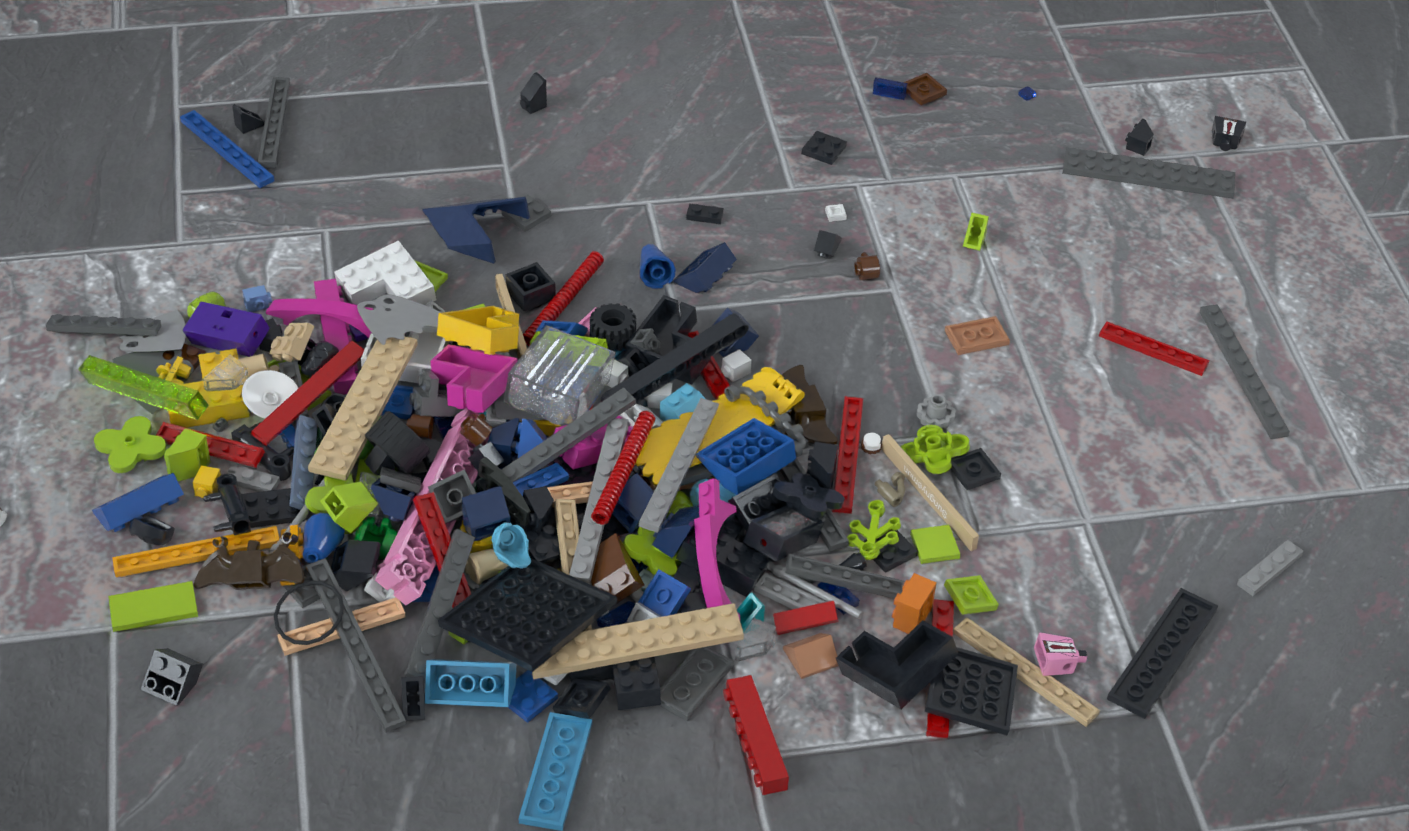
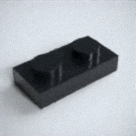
(704, 213)

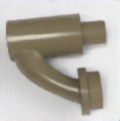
(892, 496)

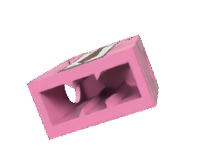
(1057, 654)

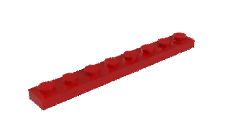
(943, 620)

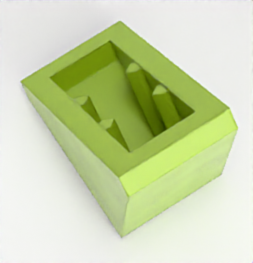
(976, 231)

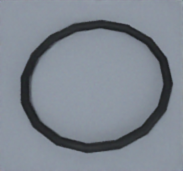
(301, 642)

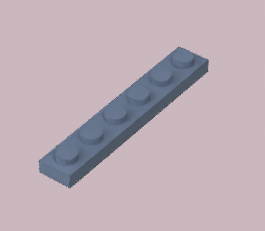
(303, 453)

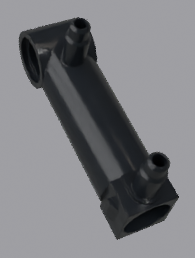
(273, 461)
(233, 504)

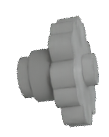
(936, 411)

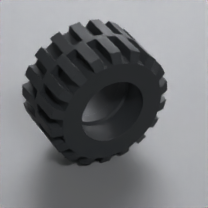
(614, 324)

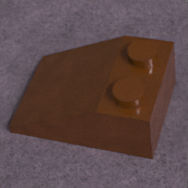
(615, 570)

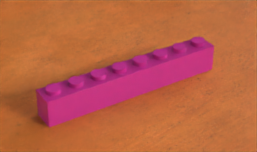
(335, 330)

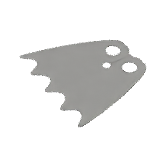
(403, 317)

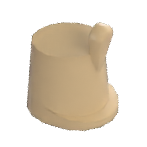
(257, 363)
(483, 565)

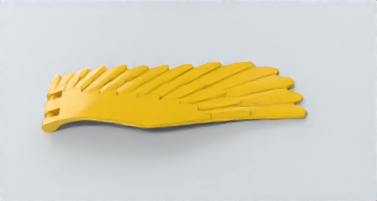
(729, 416)

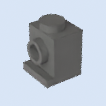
(646, 339)

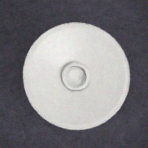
(267, 391)

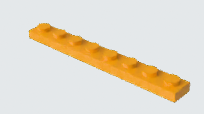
(189, 552)

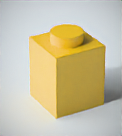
(206, 481)

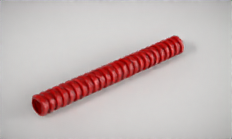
(566, 293)
(623, 468)

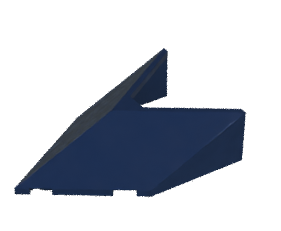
(462, 231)

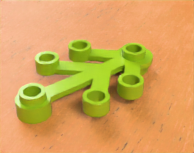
(872, 548)

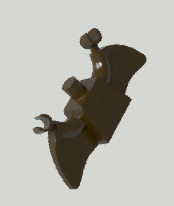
(810, 411)
(252, 567)

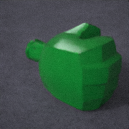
(370, 532)

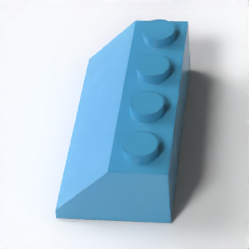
(469, 682)

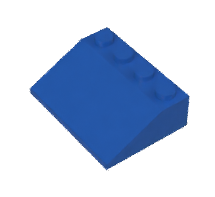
(747, 455)

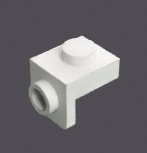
(377, 591)

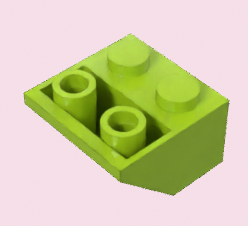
(187, 455)
(349, 504)

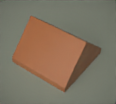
(812, 654)

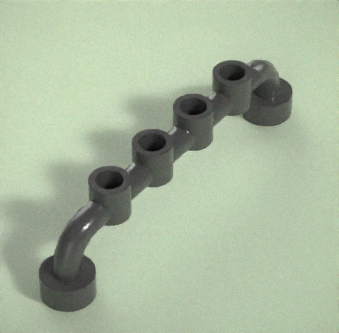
(770, 409)

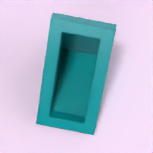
(750, 609)

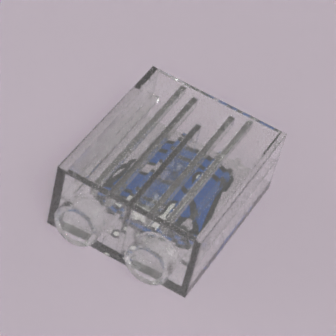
(559, 376)

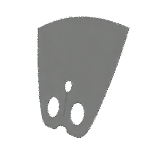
(168, 337)

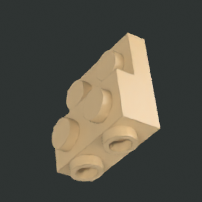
(293, 343)

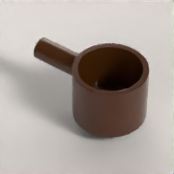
(867, 267)
(421, 425)
(475, 428)

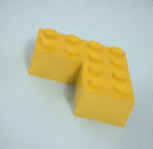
(481, 328)
(222, 404)

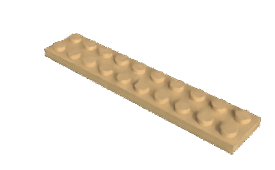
(362, 407)
(645, 640)

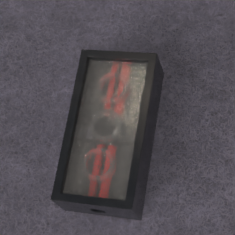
(783, 532)

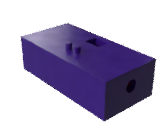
(226, 328)

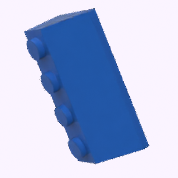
(138, 502)

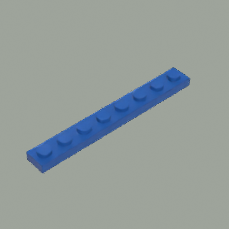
(227, 149)

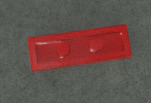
(805, 617)

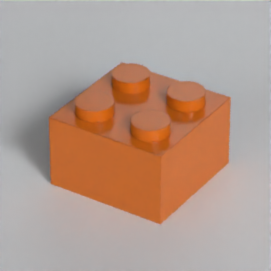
(913, 603)

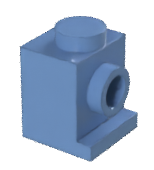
(256, 298)

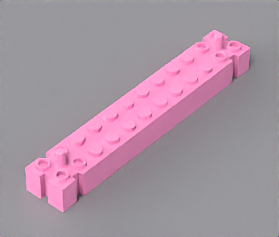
(410, 556)

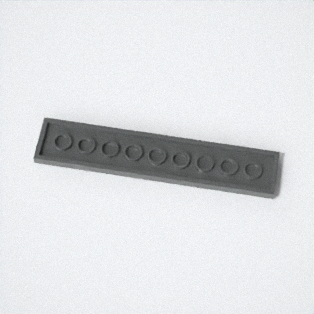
(1149, 172)

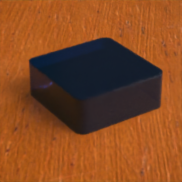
(1027, 93)

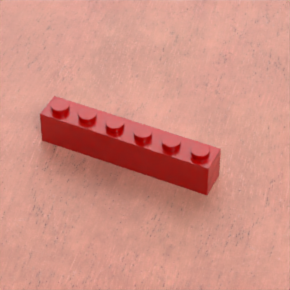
(756, 735)

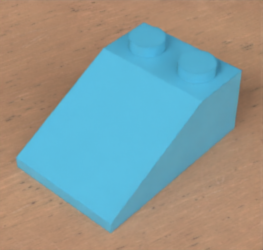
(679, 402)

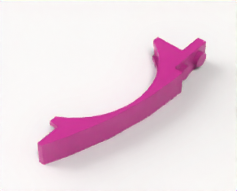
(294, 308)
(707, 527)

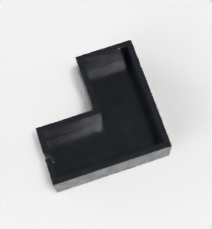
(671, 332)
(737, 563)
(901, 670)
(634, 682)

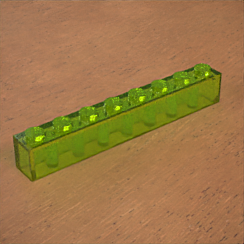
(143, 387)

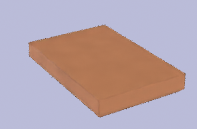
(977, 335)

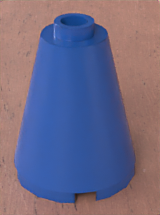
(655, 267)
(321, 537)

